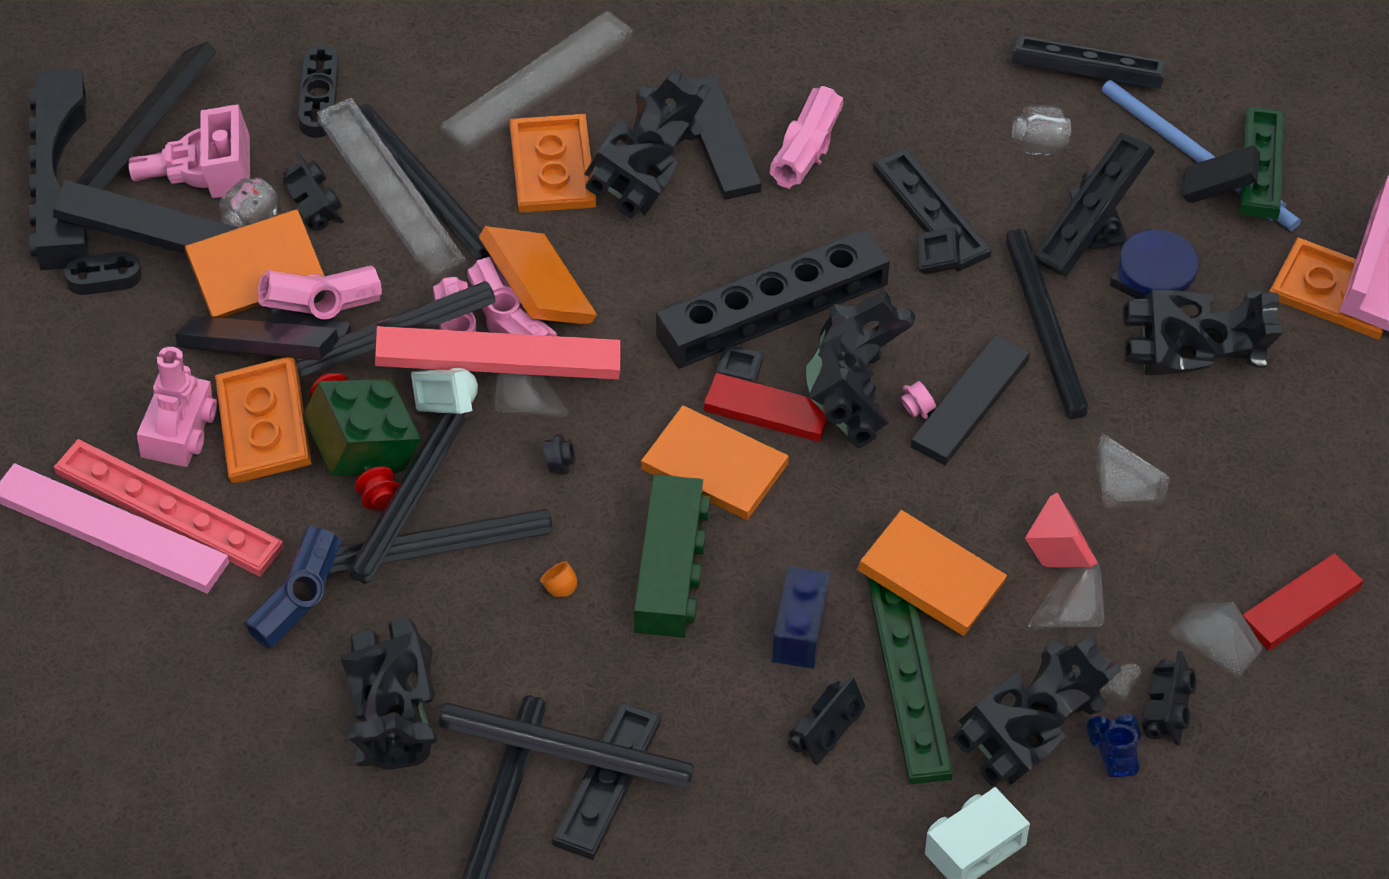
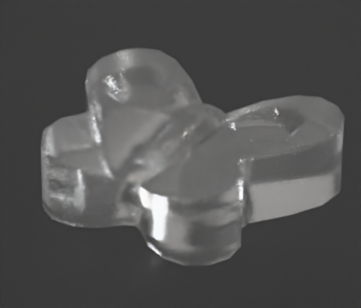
(1121, 683)

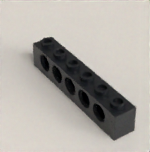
(772, 298)

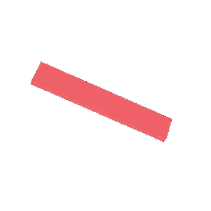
(497, 352)
(168, 506)

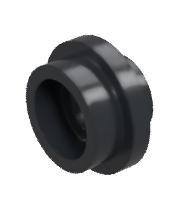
(559, 454)

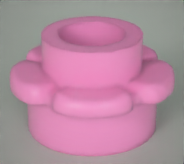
(917, 400)

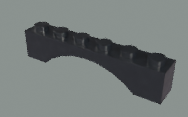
(59, 114)

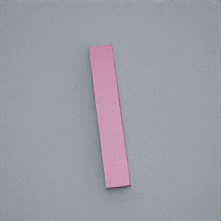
(112, 528)

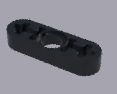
(312, 80)

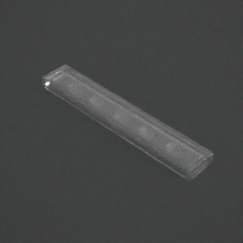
(536, 82)
(391, 190)

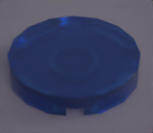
(1158, 261)

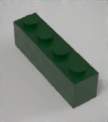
(669, 556)

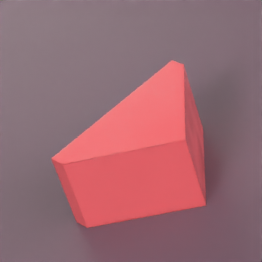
(1057, 537)

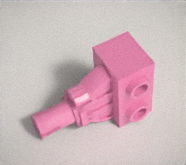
(204, 158)
(176, 413)

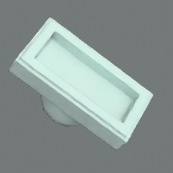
(444, 390)

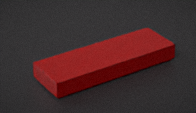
(765, 407)
(1302, 601)

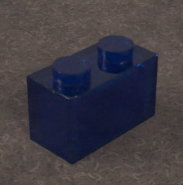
(800, 617)

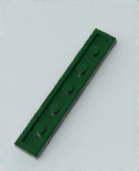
(910, 686)

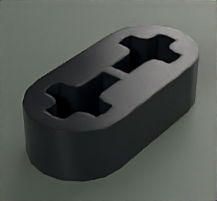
(102, 273)

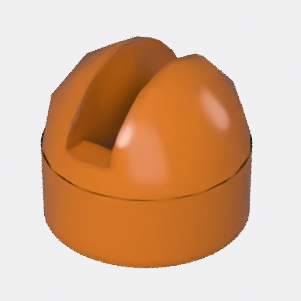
(560, 580)

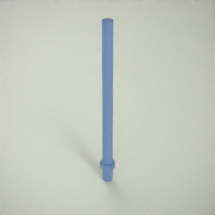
(1178, 138)

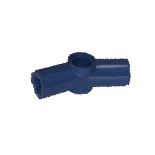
(282, 608)

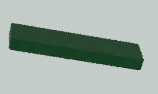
(1265, 131)

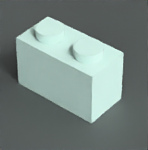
(976, 836)

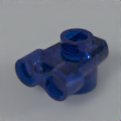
(1117, 743)

